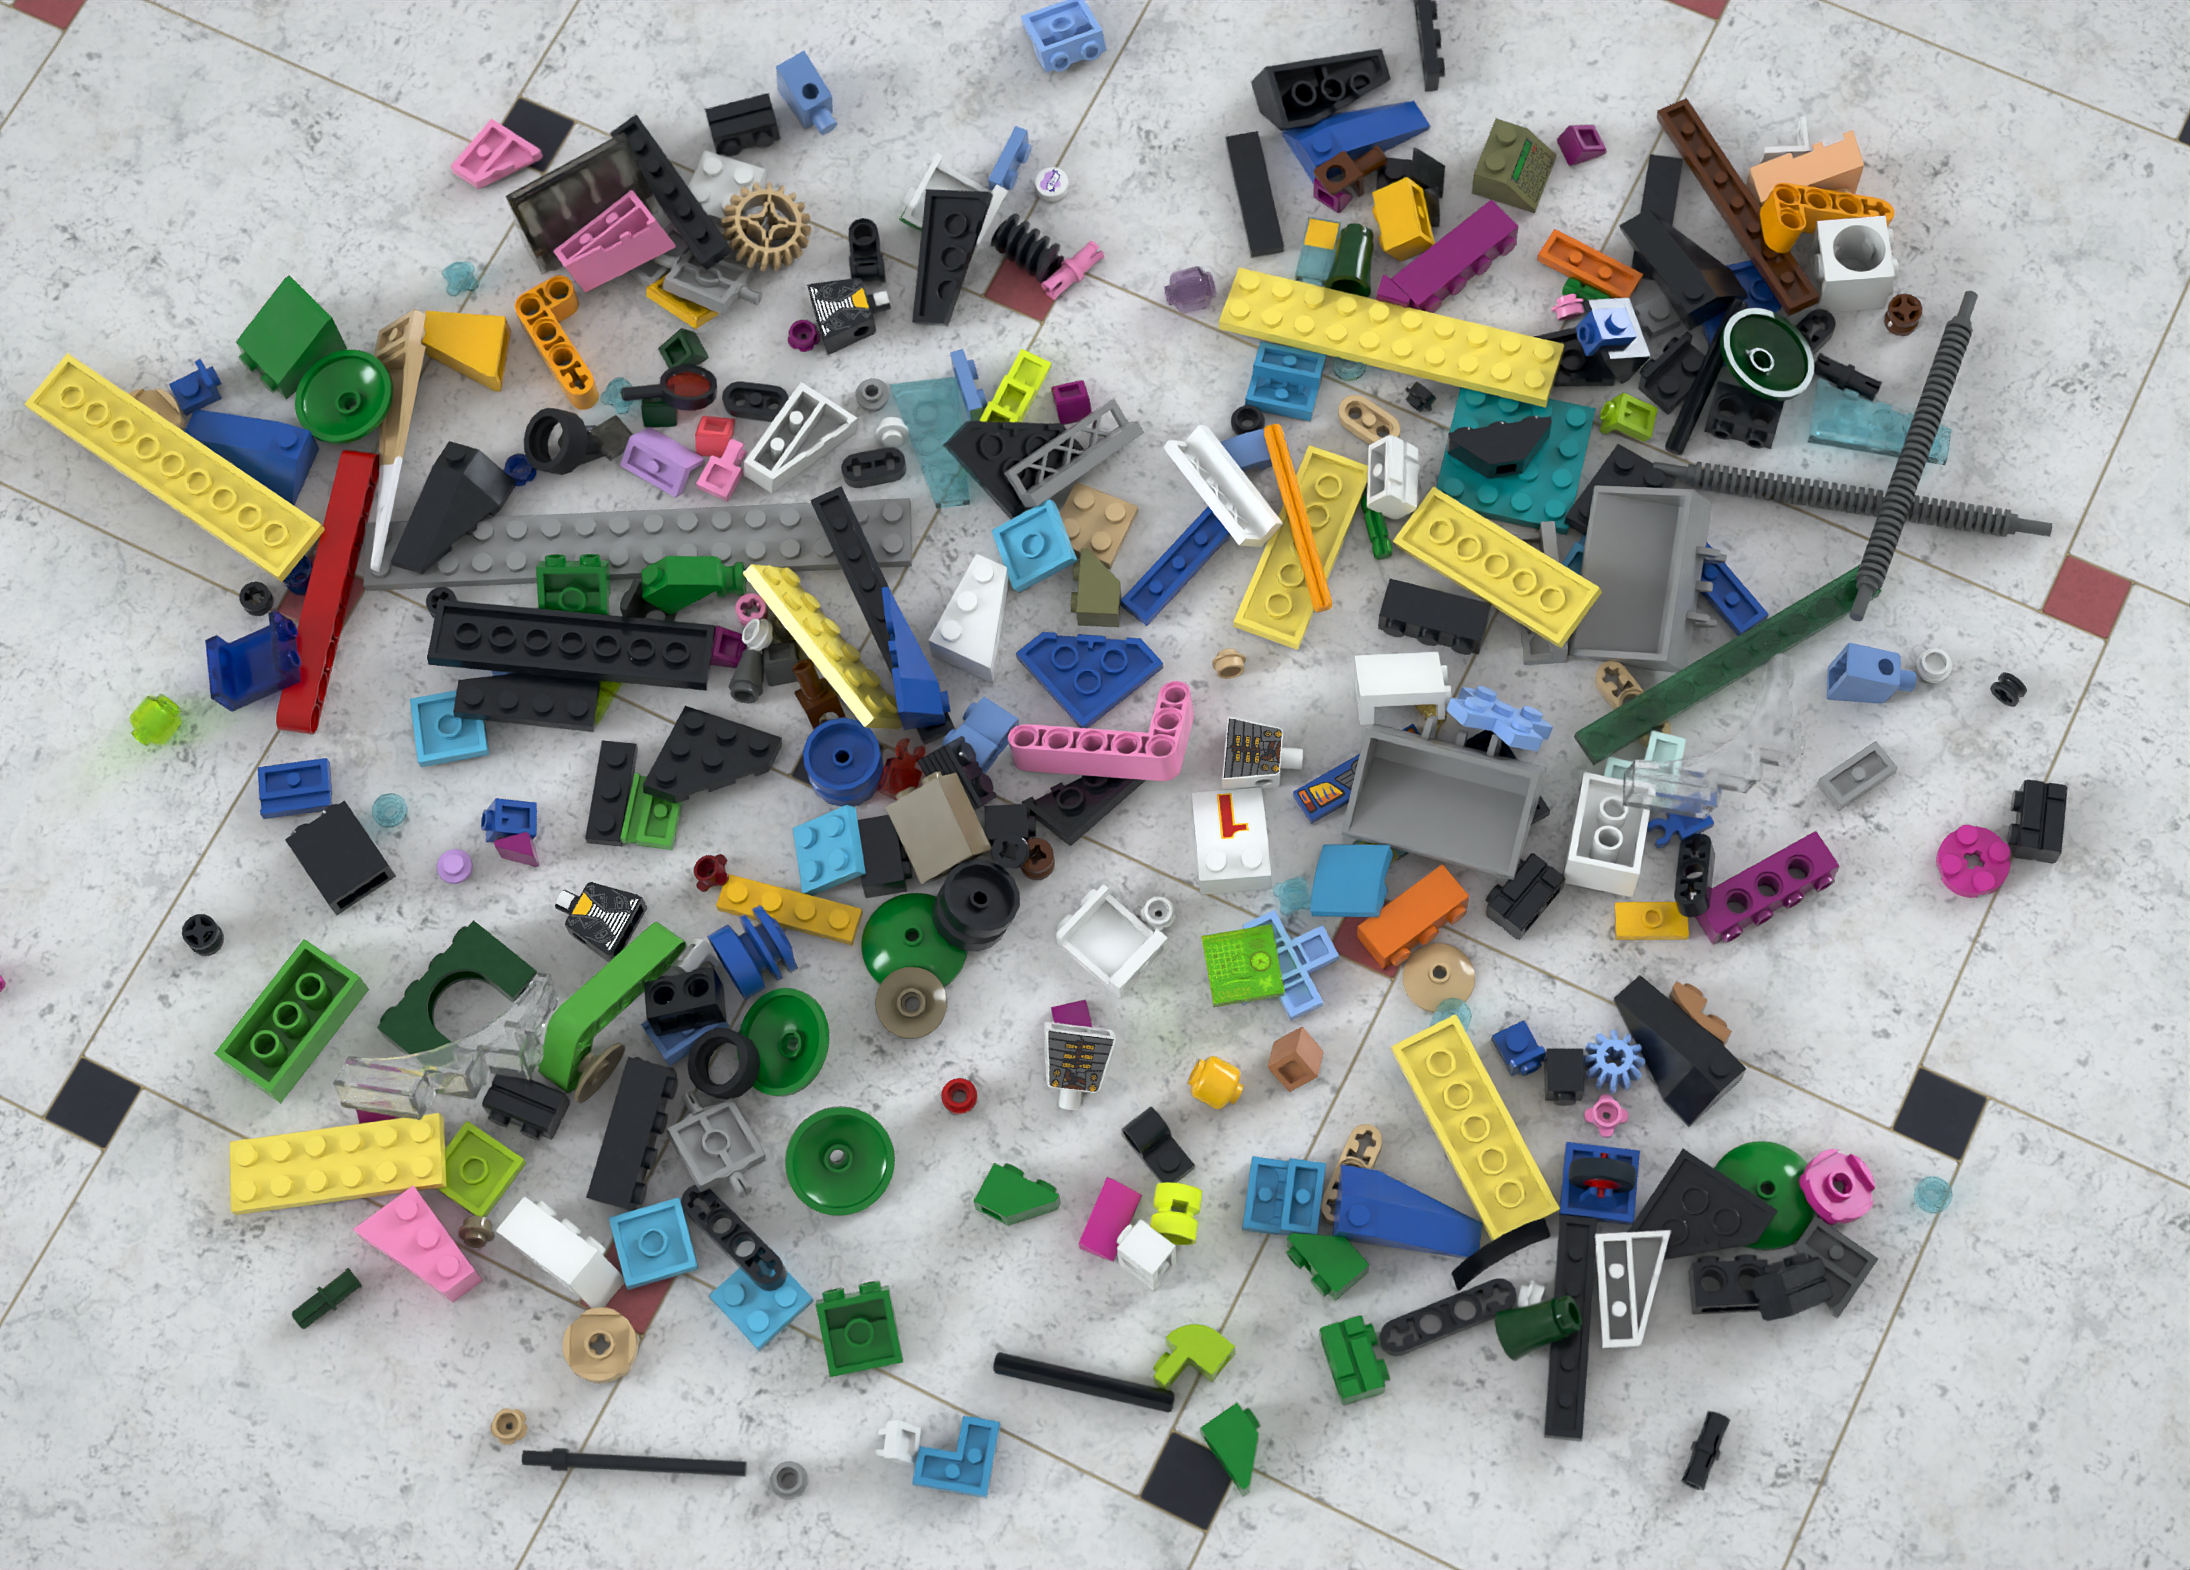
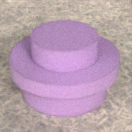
(454, 866)

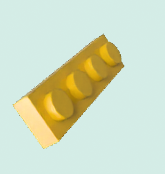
(791, 909)

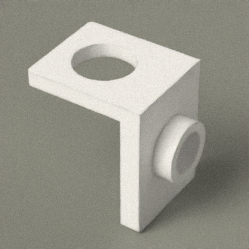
(1802, 145)

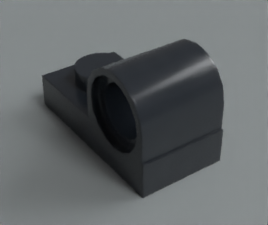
(1156, 1147)

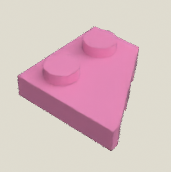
(494, 155)

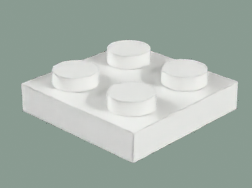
(719, 179)

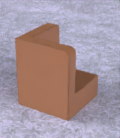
(1295, 1059)

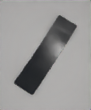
(1499, 1249)

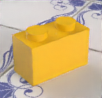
(1402, 219)

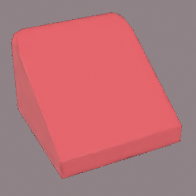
(713, 435)

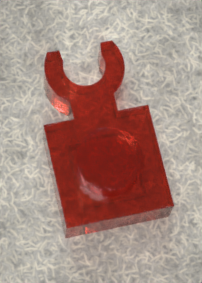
(900, 772)

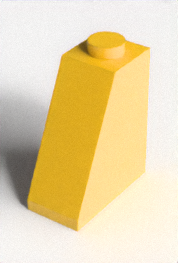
(469, 344)

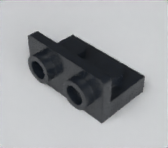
(1672, 374)

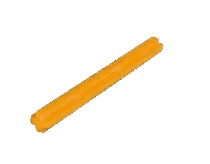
(1297, 518)

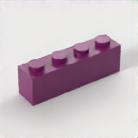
(1458, 257)

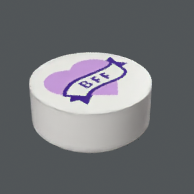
(1051, 184)

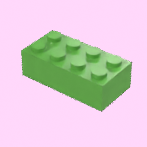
(292, 1021)

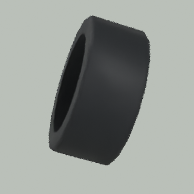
(573, 444)
(699, 1061)

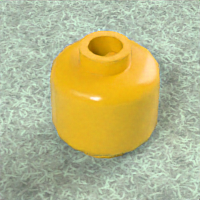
(1215, 1082)

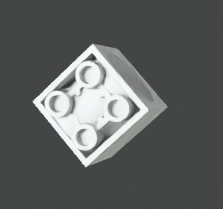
(1857, 239)

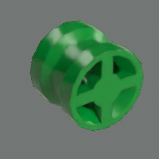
(732, 580)

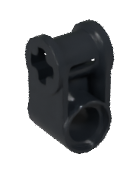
(866, 257)

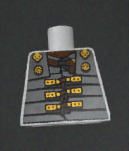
(1256, 755)
(1076, 1060)

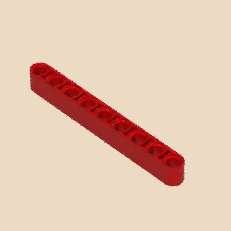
(329, 589)

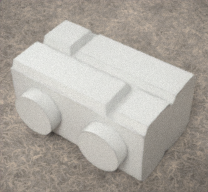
(1392, 477)

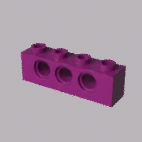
(1806, 854)

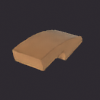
(1693, 1003)

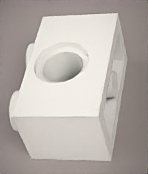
(1146, 1254)

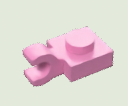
(723, 475)

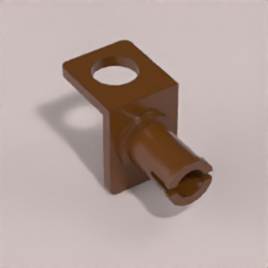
(1352, 171)
(815, 693)

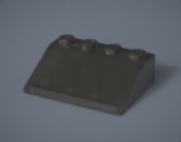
(574, 195)

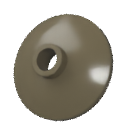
(898, 989)
(597, 1070)

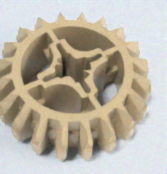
(792, 226)

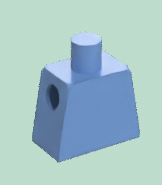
(806, 93)
(1867, 675)

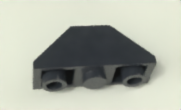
(1501, 446)

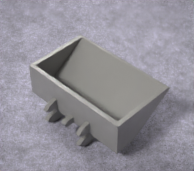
(1648, 561)
(1443, 798)

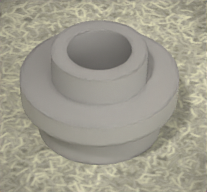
(876, 402)
(780, 1472)

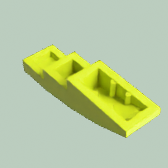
(1017, 389)

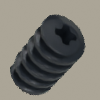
(1026, 248)

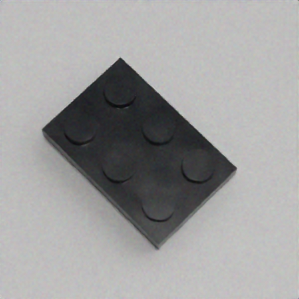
(1619, 469)

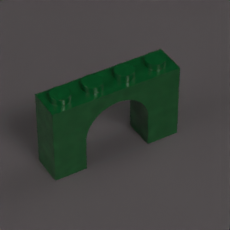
(471, 956)

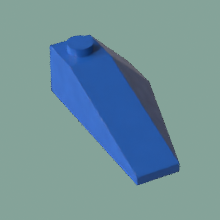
(1355, 134)
(262, 448)
(915, 684)
(1394, 1215)

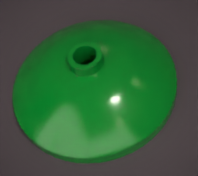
(336, 385)
(886, 945)
(775, 1027)
(1781, 1168)
(856, 1178)

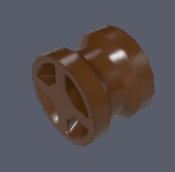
(1909, 308)
(1038, 867)

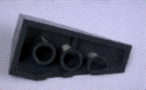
(1313, 89)
(455, 498)
(1683, 1057)

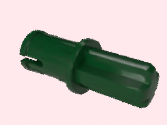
(326, 1299)

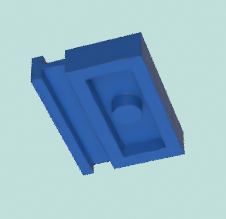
(294, 788)

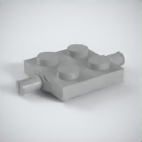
(710, 288)
(716, 1144)

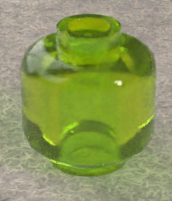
(155, 720)

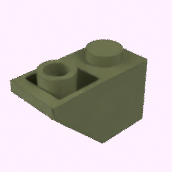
(1098, 593)

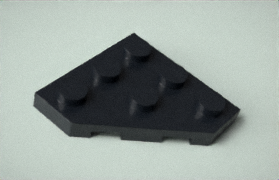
(995, 447)
(708, 755)
(1702, 1210)

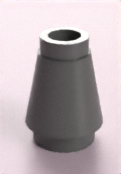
(748, 677)

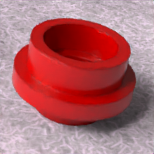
(955, 1086)

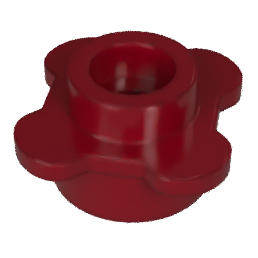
(710, 872)

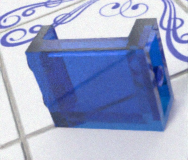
(253, 664)

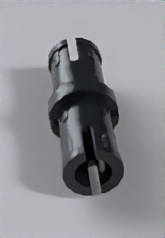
(1846, 377)
(1705, 1450)

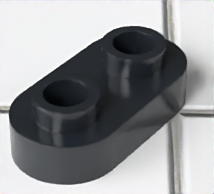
(757, 398)

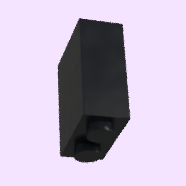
(340, 857)

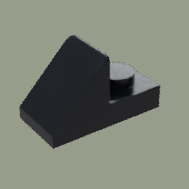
(1421, 169)

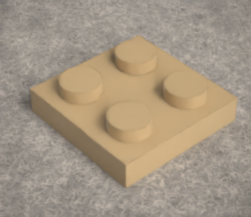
(1097, 522)

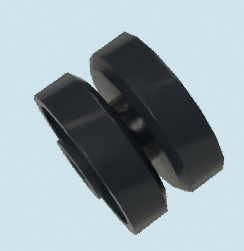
(975, 905)

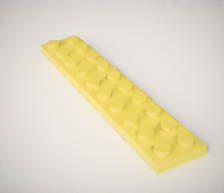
(1392, 337)
(175, 467)

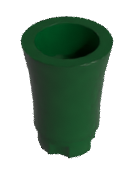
(1352, 261)
(1536, 1325)

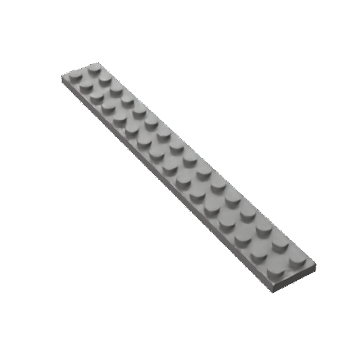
(773, 535)

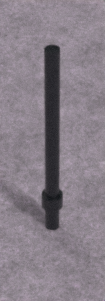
(561, 1459)

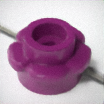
(800, 328)

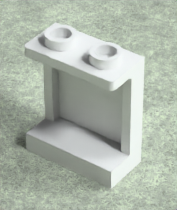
(941, 177)
(1400, 682)
(1110, 941)

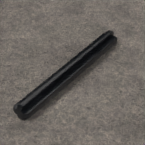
(1701, 386)
(1084, 1382)

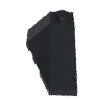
(1685, 272)

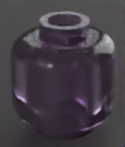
(1190, 289)

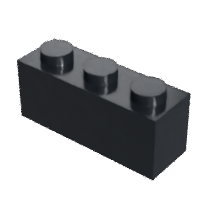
(1434, 617)

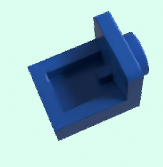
(1605, 328)

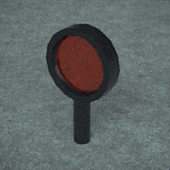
(679, 387)

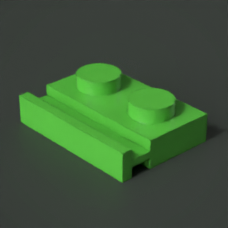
(649, 819)

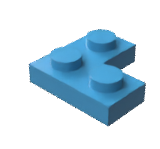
(968, 1468)

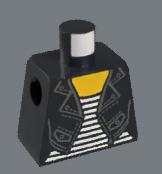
(845, 311)
(602, 917)

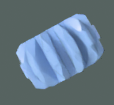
(1610, 1073)

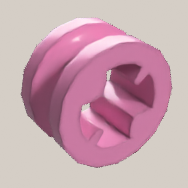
(747, 601)

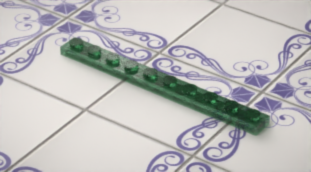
(1719, 668)

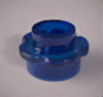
(516, 462)

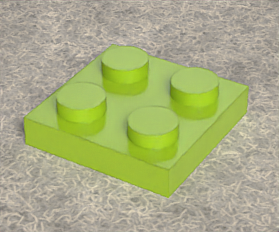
(478, 1170)

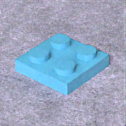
(1034, 545)
(442, 736)
(829, 850)
(653, 1243)
(760, 1312)

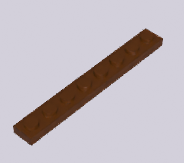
(1735, 205)

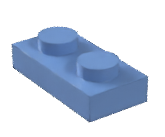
(1014, 153)
(966, 374)

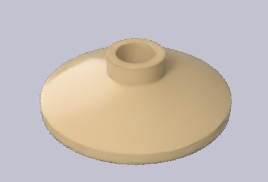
(1429, 991)

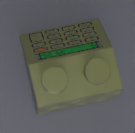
(1513, 167)

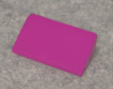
(1108, 1219)

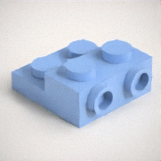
(1064, 34)

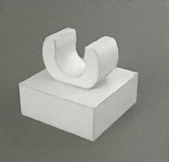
(693, 956)
(900, 1442)

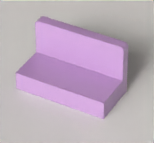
(660, 460)

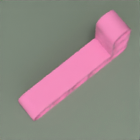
(1112, 752)

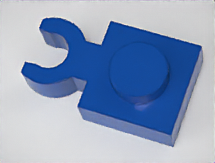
(1680, 825)

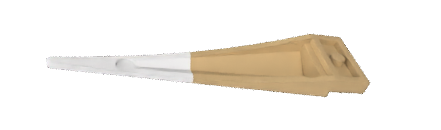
(402, 355)

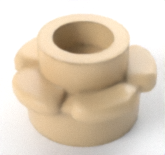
(1229, 664)
(506, 1416)

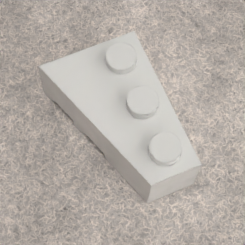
(798, 438)
(973, 620)
(561, 1252)
(1627, 1283)

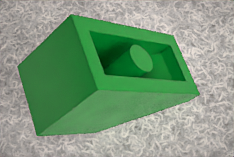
(680, 581)
(1234, 1443)

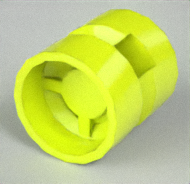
(1176, 1227)

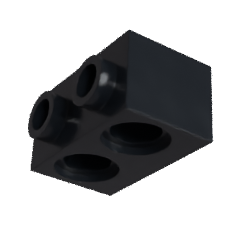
(1745, 408)
(686, 1005)
(1731, 1296)

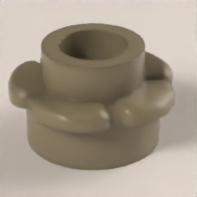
(476, 1231)

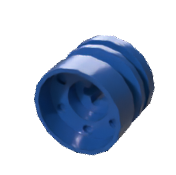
(753, 952)

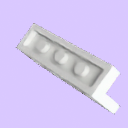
(1224, 488)

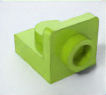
(1628, 416)

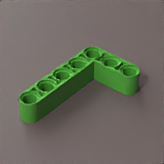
(601, 1000)

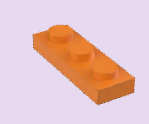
(1589, 266)

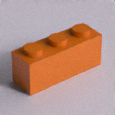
(1414, 917)

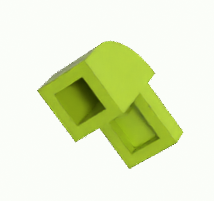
(1196, 1346)

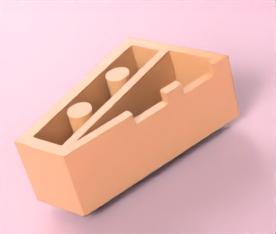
(1828, 167)

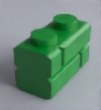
(1353, 1360)

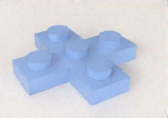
(1483, 710)
(1297, 961)

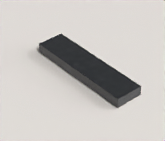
(1254, 194)
(1659, 195)

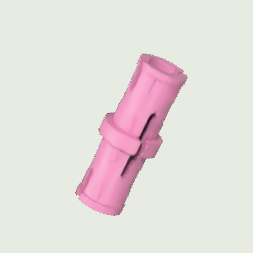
(1072, 270)

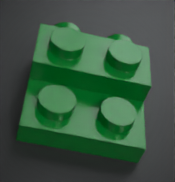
(574, 585)
(858, 1329)

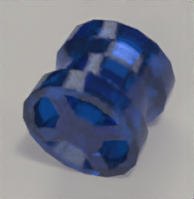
(300, 586)

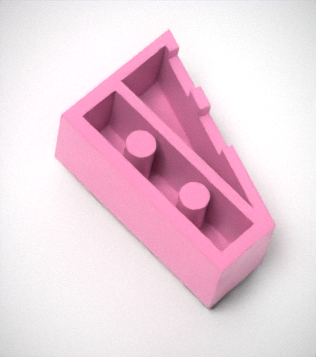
(614, 243)
(420, 1243)

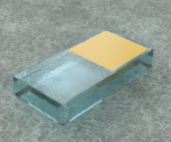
(1317, 250)

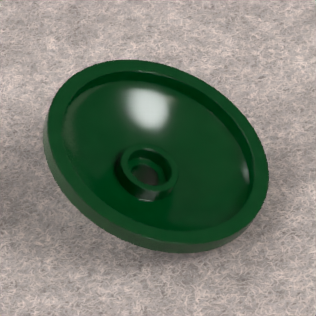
(1767, 354)

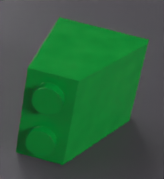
(288, 338)

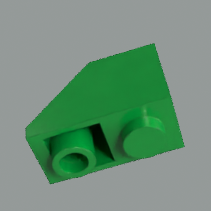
(1012, 1197)
(1329, 1260)

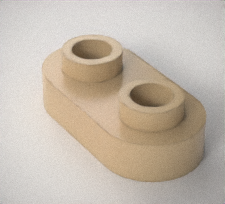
(1372, 419)

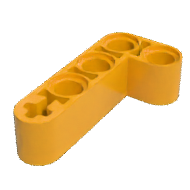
(1797, 209)
(559, 348)

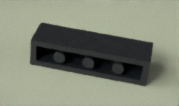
(632, 1134)

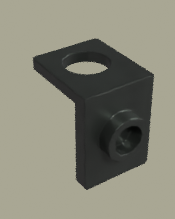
(635, 606)

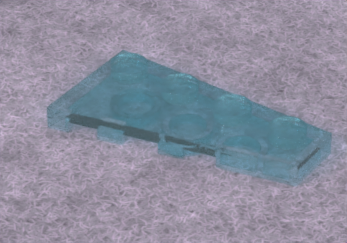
(932, 417)
(1860, 425)

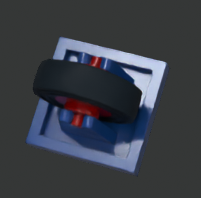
(1599, 1183)

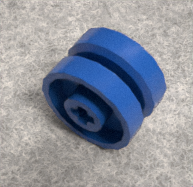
(843, 762)

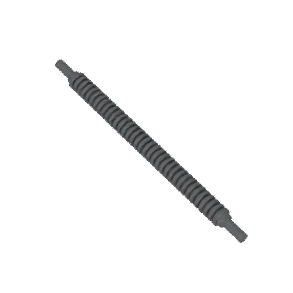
(1913, 456)
(2007, 523)

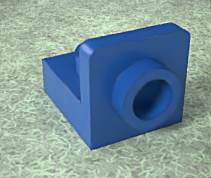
(197, 388)
(509, 818)
(1519, 1049)

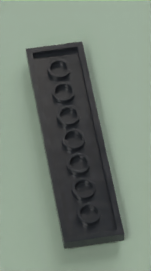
(571, 645)

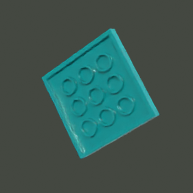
(1548, 483)

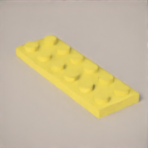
(1497, 567)
(1278, 596)
(825, 646)
(1474, 1127)
(337, 1164)

